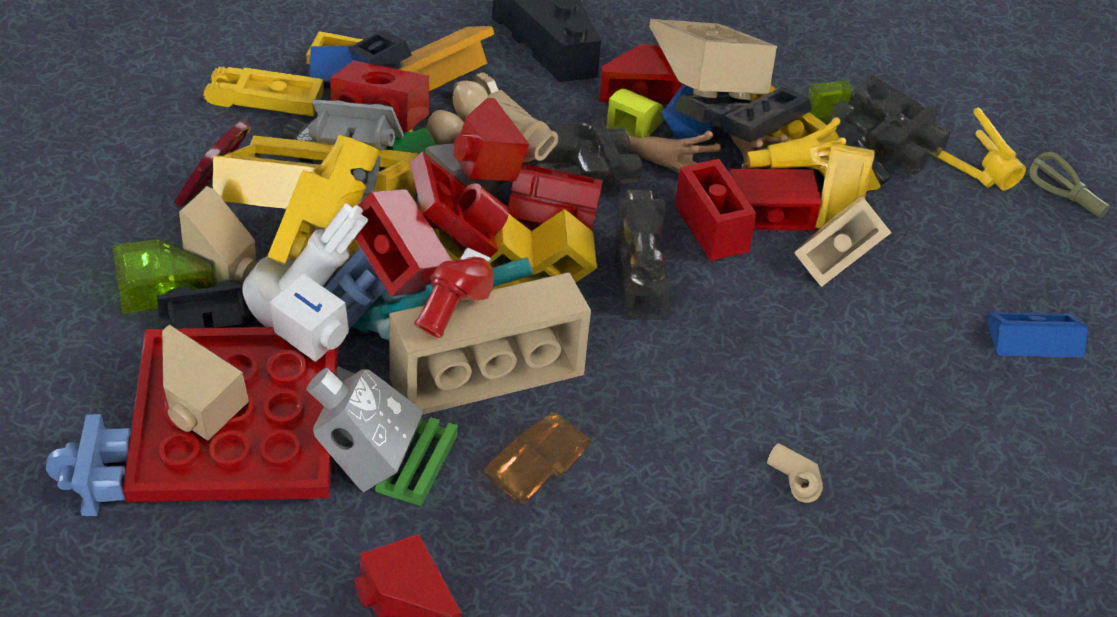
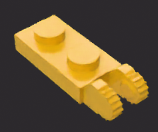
(264, 90)

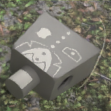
(363, 424)

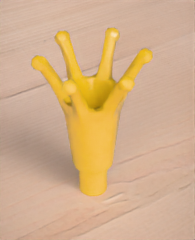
(797, 153)

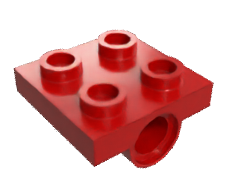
(462, 211)

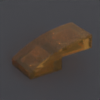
(536, 454)

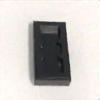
(709, 109)
(766, 114)

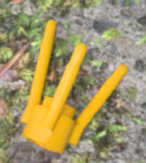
(999, 164)

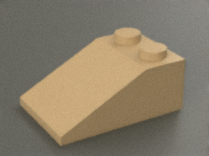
(716, 58)

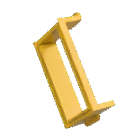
(257, 181)

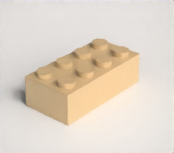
(492, 345)

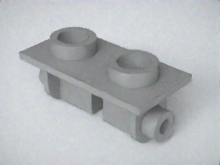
(371, 124)

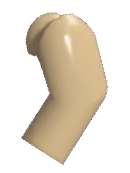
(802, 473)

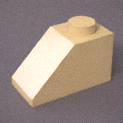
(217, 237)
(842, 241)
(199, 385)

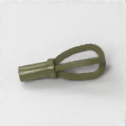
(1076, 192)

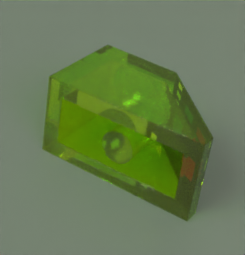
(153, 269)

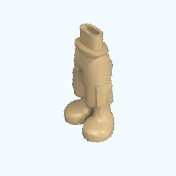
(467, 96)

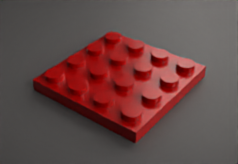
(258, 453)

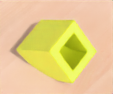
(634, 112)

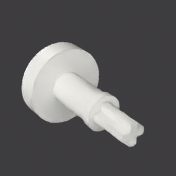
(320, 258)

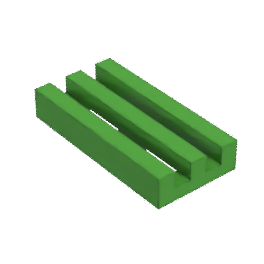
(428, 431)

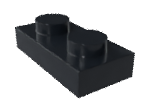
(381, 50)

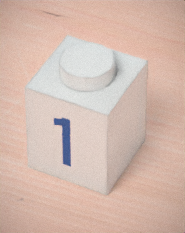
(309, 317)

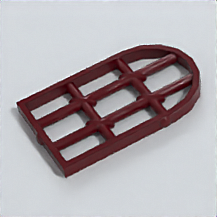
(204, 170)

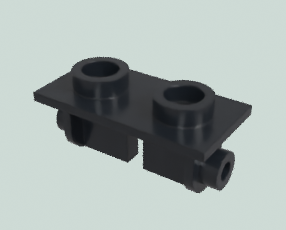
(186, 307)

